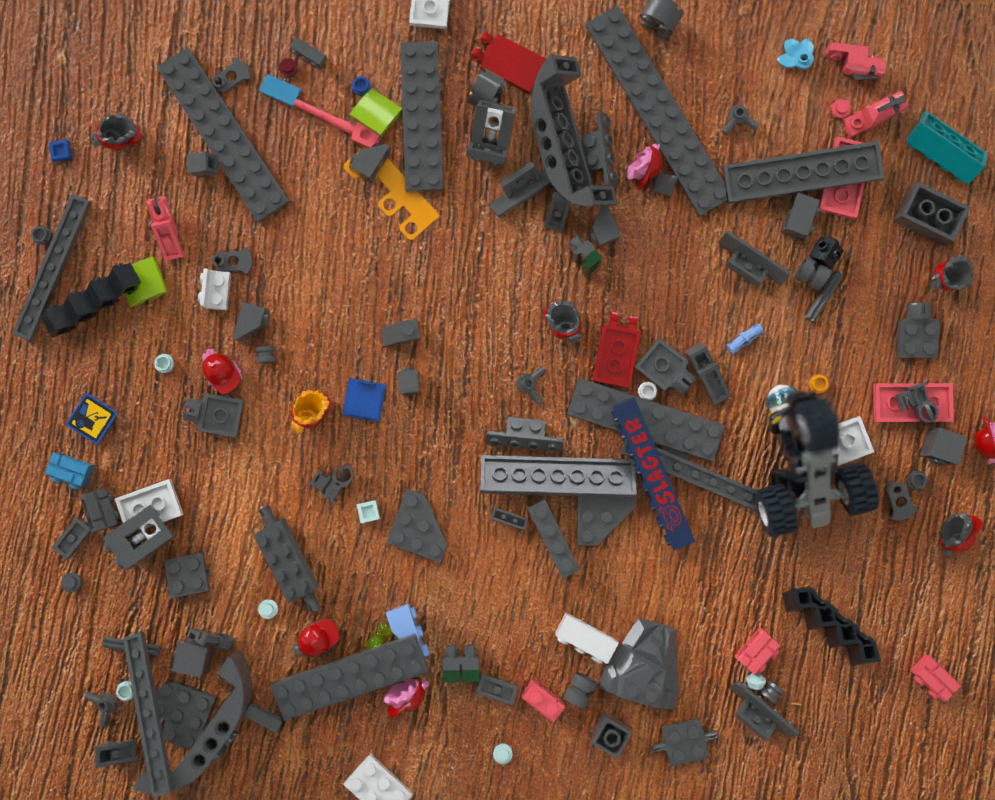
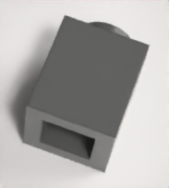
(202, 164)

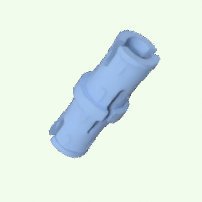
(745, 338)

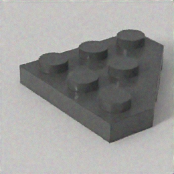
(599, 517)
(417, 528)

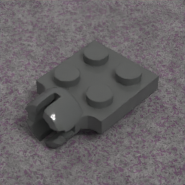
(918, 332)
(666, 368)
(215, 414)

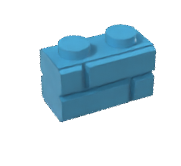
(69, 469)

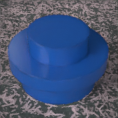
(361, 86)

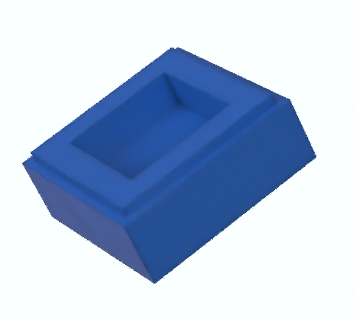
(60, 150)

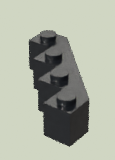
(85, 304)
(839, 630)

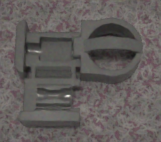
(916, 397)
(328, 485)
(220, 640)

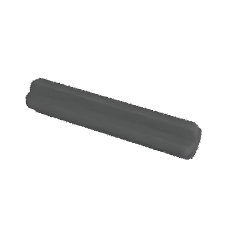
(824, 296)
(118, 644)

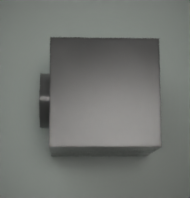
(943, 446)
(192, 657)
(610, 734)

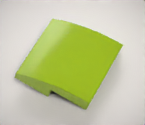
(376, 112)
(151, 280)

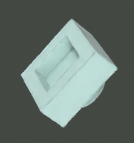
(368, 511)

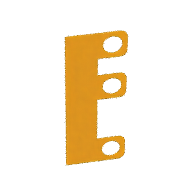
(421, 211)

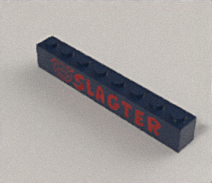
(653, 472)

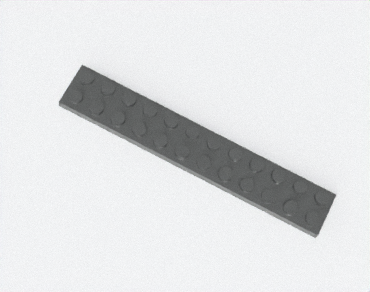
(658, 110)

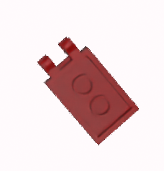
(509, 61)
(617, 352)

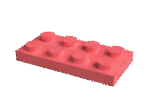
(842, 200)
(887, 408)

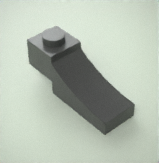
(707, 373)

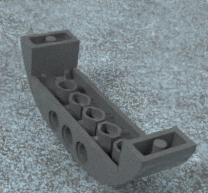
(559, 136)
(219, 732)

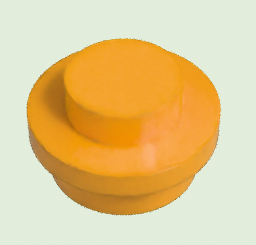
(818, 383)

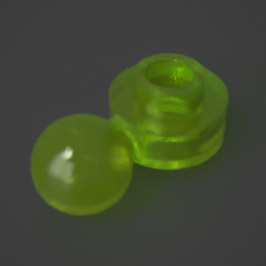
(375, 640)

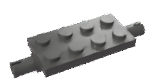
(286, 560)

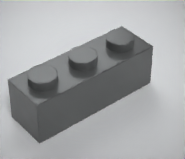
(308, 53)
(509, 518)
(264, 717)

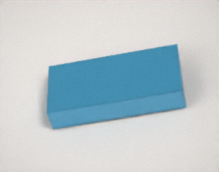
(280, 90)

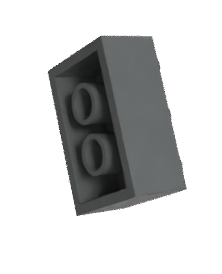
(931, 214)

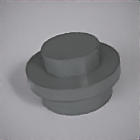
(41, 235)
(917, 480)
(71, 582)

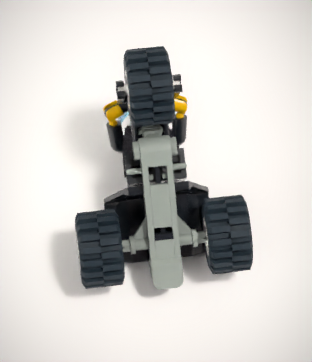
(806, 435)

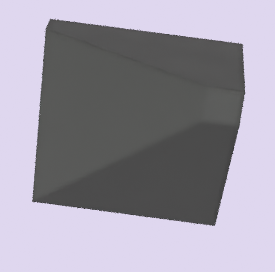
(664, 184)

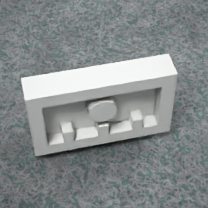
(214, 289)

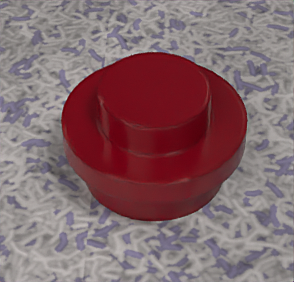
(288, 67)

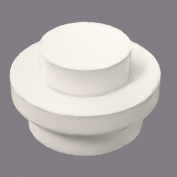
(647, 391)

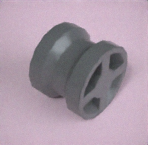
(265, 355)
(772, 692)

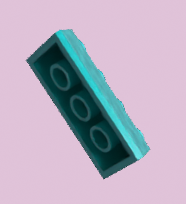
(947, 148)

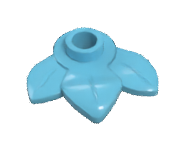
(795, 52)

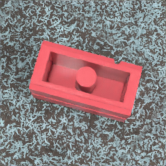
(757, 651)
(935, 678)
(543, 700)

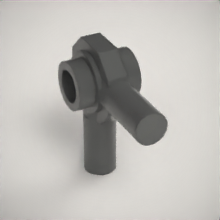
(739, 115)
(527, 382)
(105, 703)

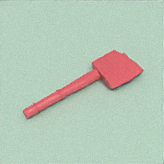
(360, 134)

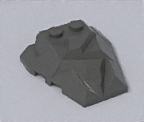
(645, 666)

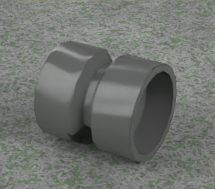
(812, 273)
(581, 689)

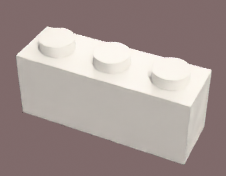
(586, 638)

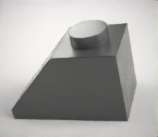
(370, 161)
(604, 228)
(250, 321)
(401, 333)
(409, 382)

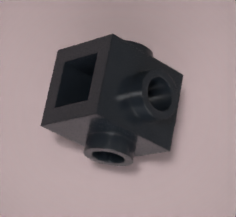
(826, 252)

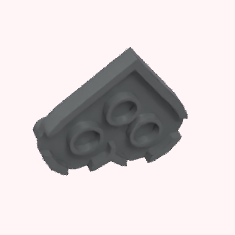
(184, 712)

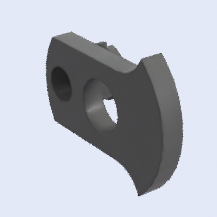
(237, 67)
(245, 261)
(907, 509)

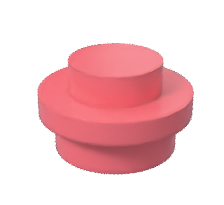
(840, 108)

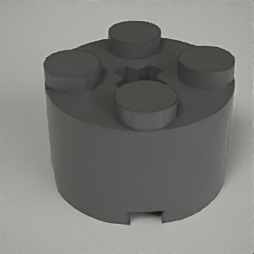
(661, 16)
(486, 87)

